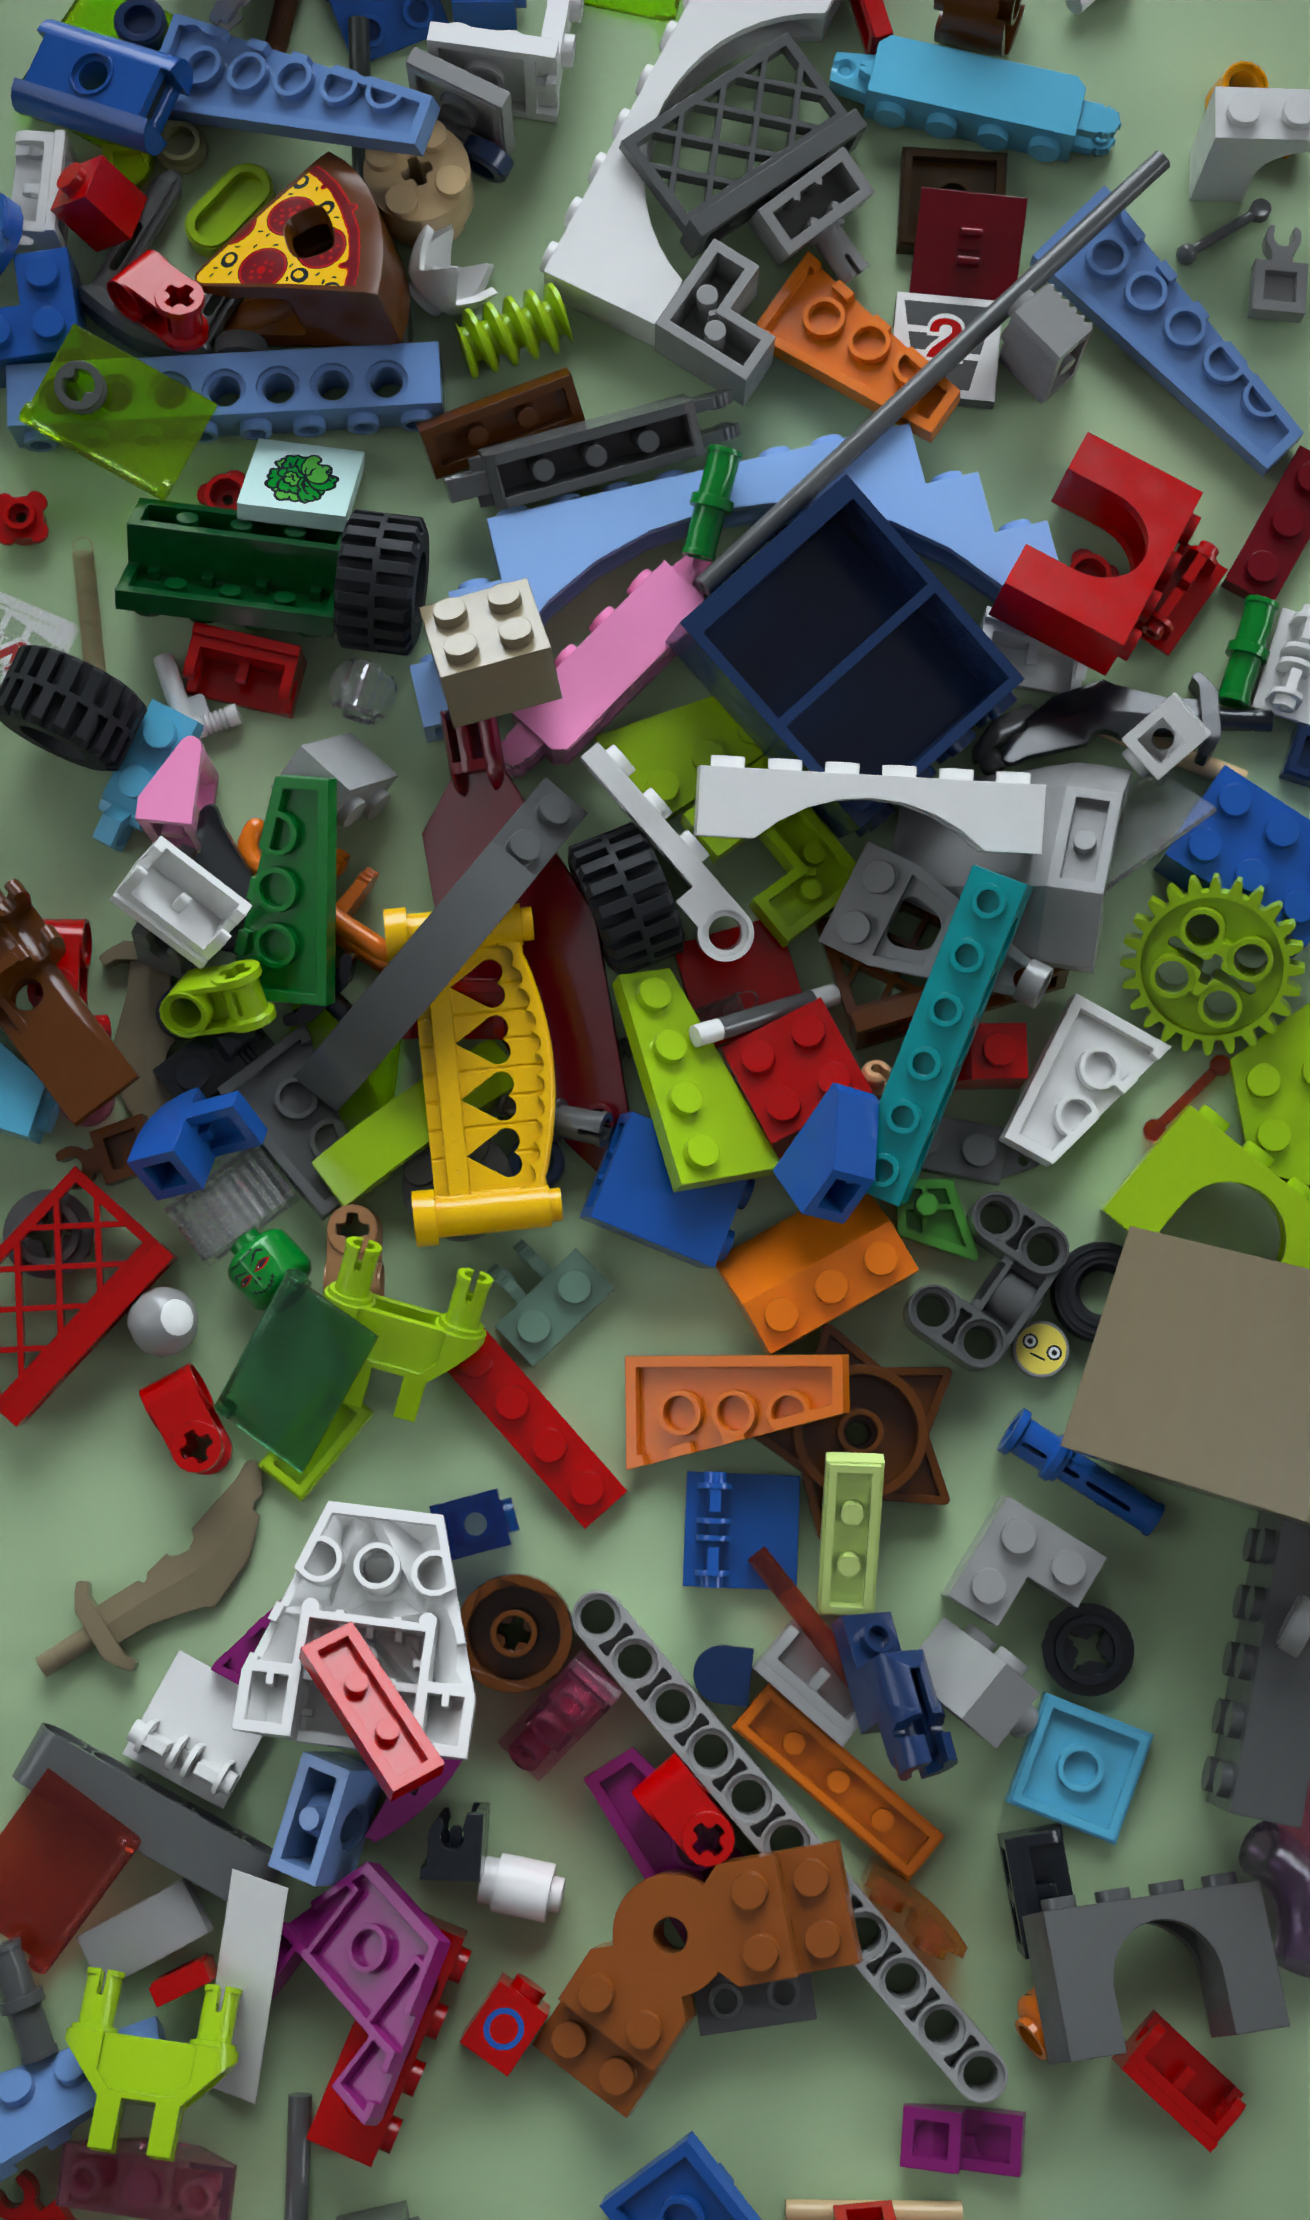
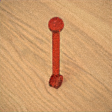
(1154, 1128)

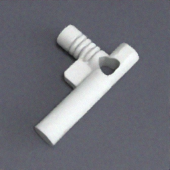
(194, 706)

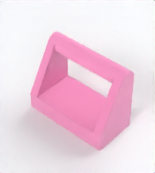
(177, 794)

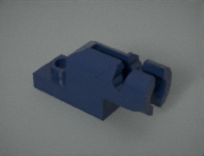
(894, 1695)

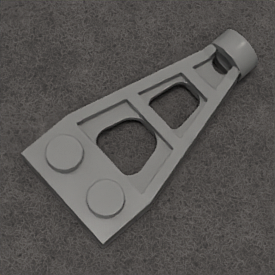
(871, 904)

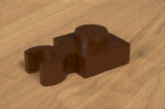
(110, 1151)

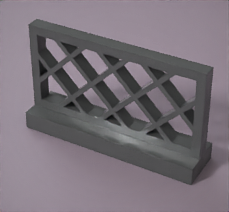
(743, 197)

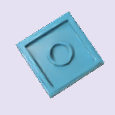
(1079, 1768)

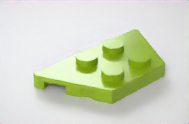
(1274, 1095)

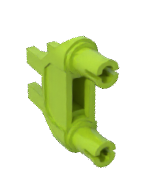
(411, 1338)
(148, 2069)

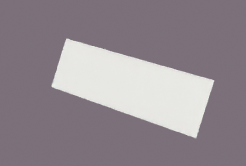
(249, 1963)

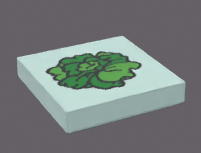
(301, 485)

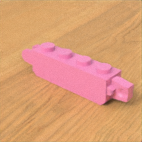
(606, 668)

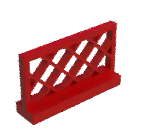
(96, 1316)

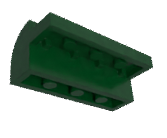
(228, 569)

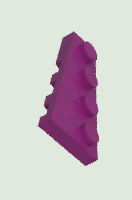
(642, 1837)

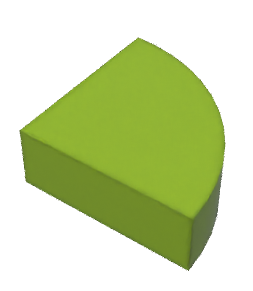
(131, 163)

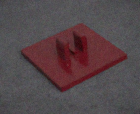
(967, 243)

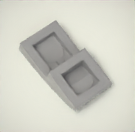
(147, 1930)

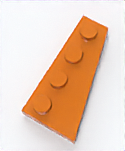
(848, 348)

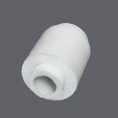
(521, 1887)

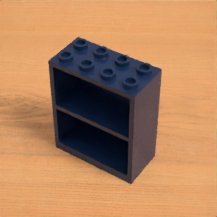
(846, 652)

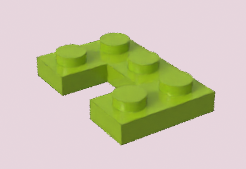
(814, 867)

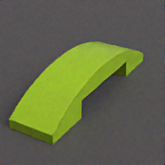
(396, 1134)

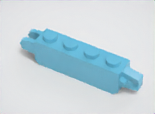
(975, 99)

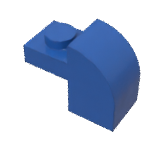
(187, 1135)

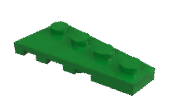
(295, 894)

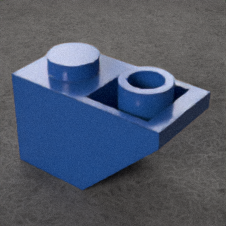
(833, 1155)

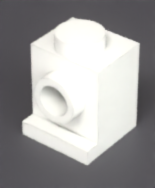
(1187, 733)

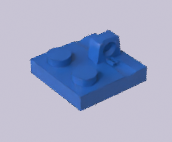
(679, 2186)

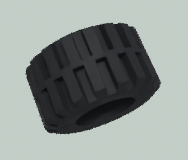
(381, 582)
(70, 708)
(627, 898)

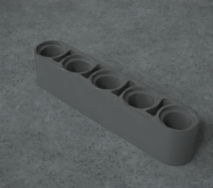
(168, 1825)

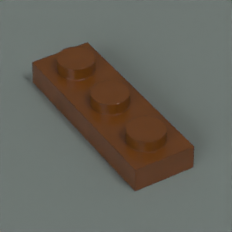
(499, 418)

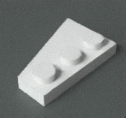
(1077, 1078)

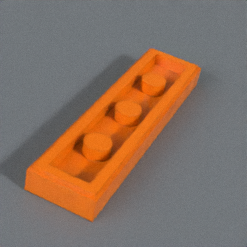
(838, 1781)

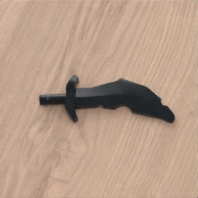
(1114, 710)
(225, 862)

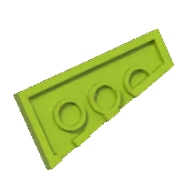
(674, 744)

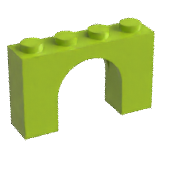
(1199, 1154)

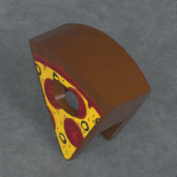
(315, 265)

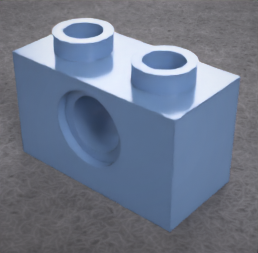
(325, 1818)

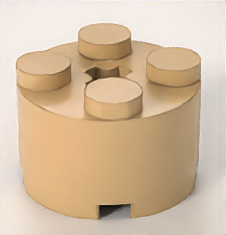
(422, 189)

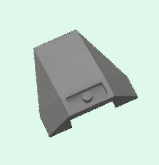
(1068, 878)

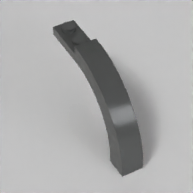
(441, 945)

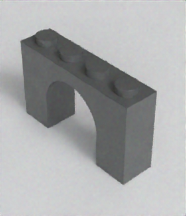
(1219, 1925)

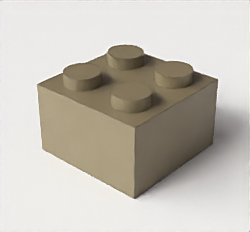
(491, 652)

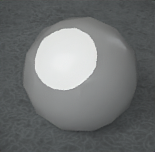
(162, 1321)

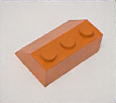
(813, 1272)

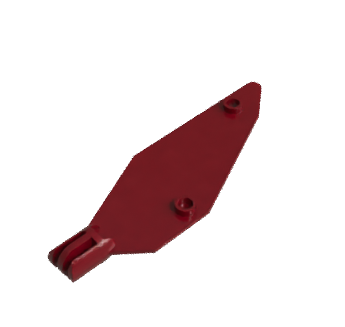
(566, 942)

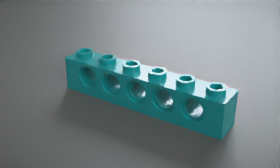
(944, 1027)

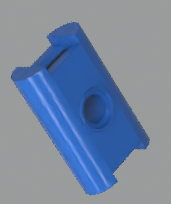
(102, 86)

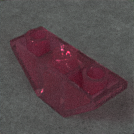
(560, 1716)
(133, 2185)

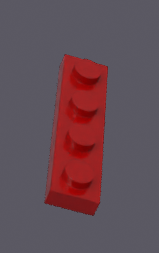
(538, 1432)

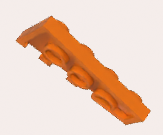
(715, 1400)

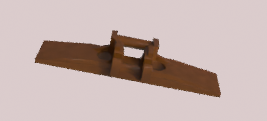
(61, 1033)

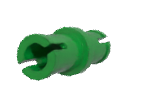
(711, 503)
(1247, 651)

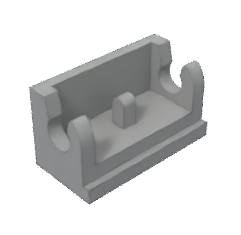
(808, 1682)

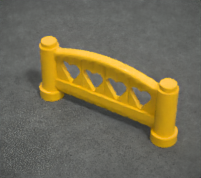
(466, 1193)

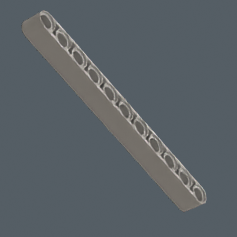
(888, 1946)

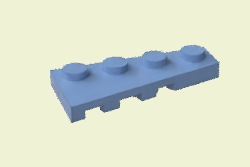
(48, 2100)

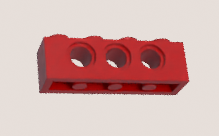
(334, 2122)

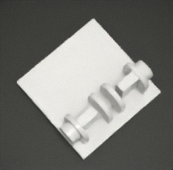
(1286, 676)
(190, 1732)

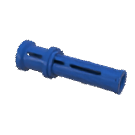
(1043, 1451)

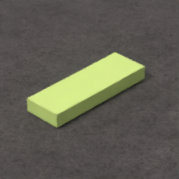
(850, 1533)

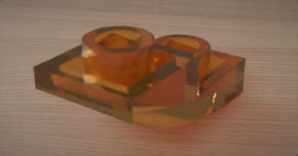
(925, 1920)

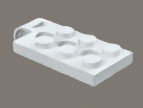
(706, 897)

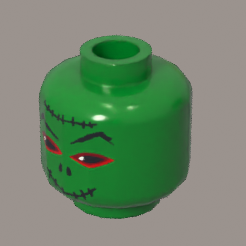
(262, 1262)

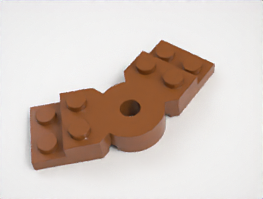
(748, 1921)

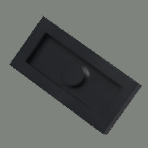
(211, 1061)

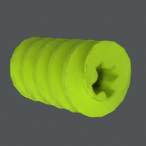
(513, 329)

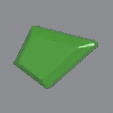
(936, 1219)

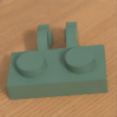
(553, 1305)

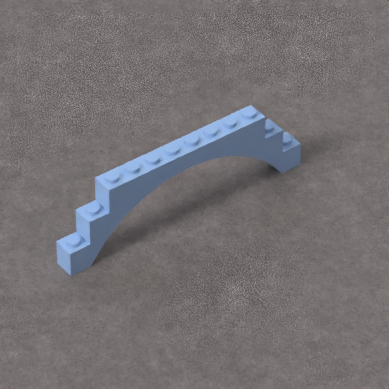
(585, 537)

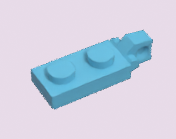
(152, 745)

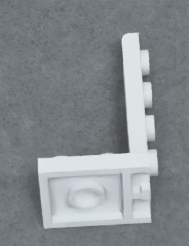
(513, 61)

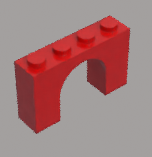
(1097, 615)

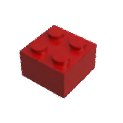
(790, 1068)

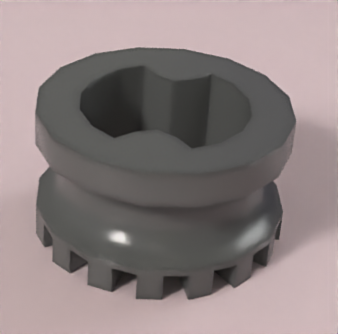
(91, 400)

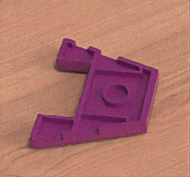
(379, 1963)

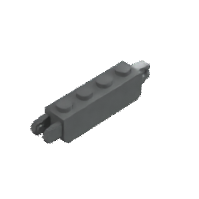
(591, 451)

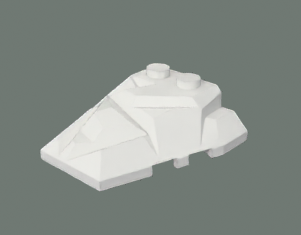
(400, 1591)

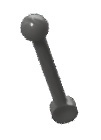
(1258, 212)

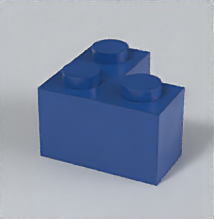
(46, 309)

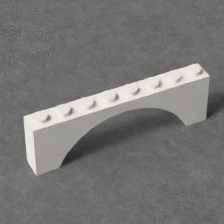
(609, 253)

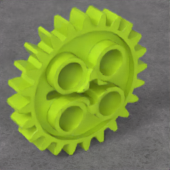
(1240, 922)

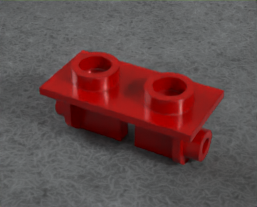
(1182, 596)

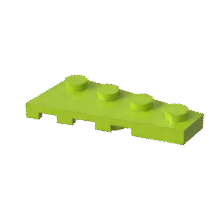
(691, 1096)

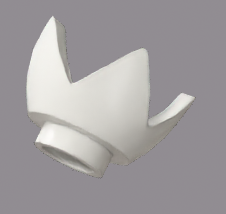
(439, 285)

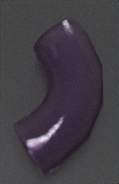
(1283, 1867)

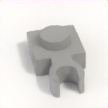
(1278, 283)

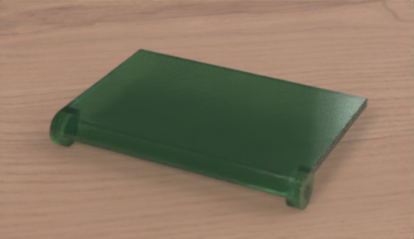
(295, 1371)

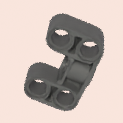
(1007, 1295)

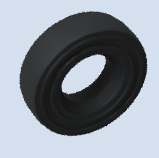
(1066, 1287)

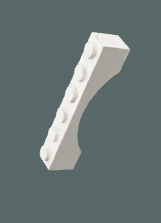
(984, 814)

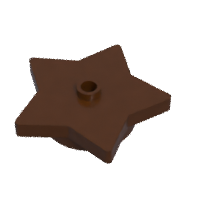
(898, 1414)

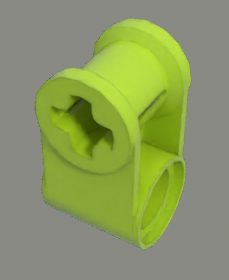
(225, 1000)

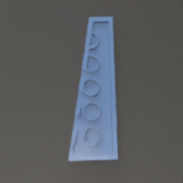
(290, 96)
(1159, 326)

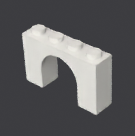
(1242, 134)

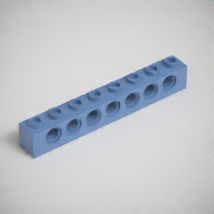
(263, 373)

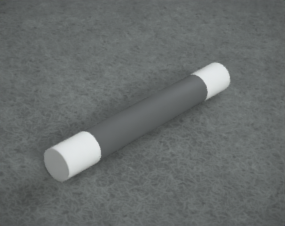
(758, 1016)

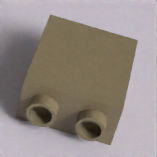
(1202, 1375)

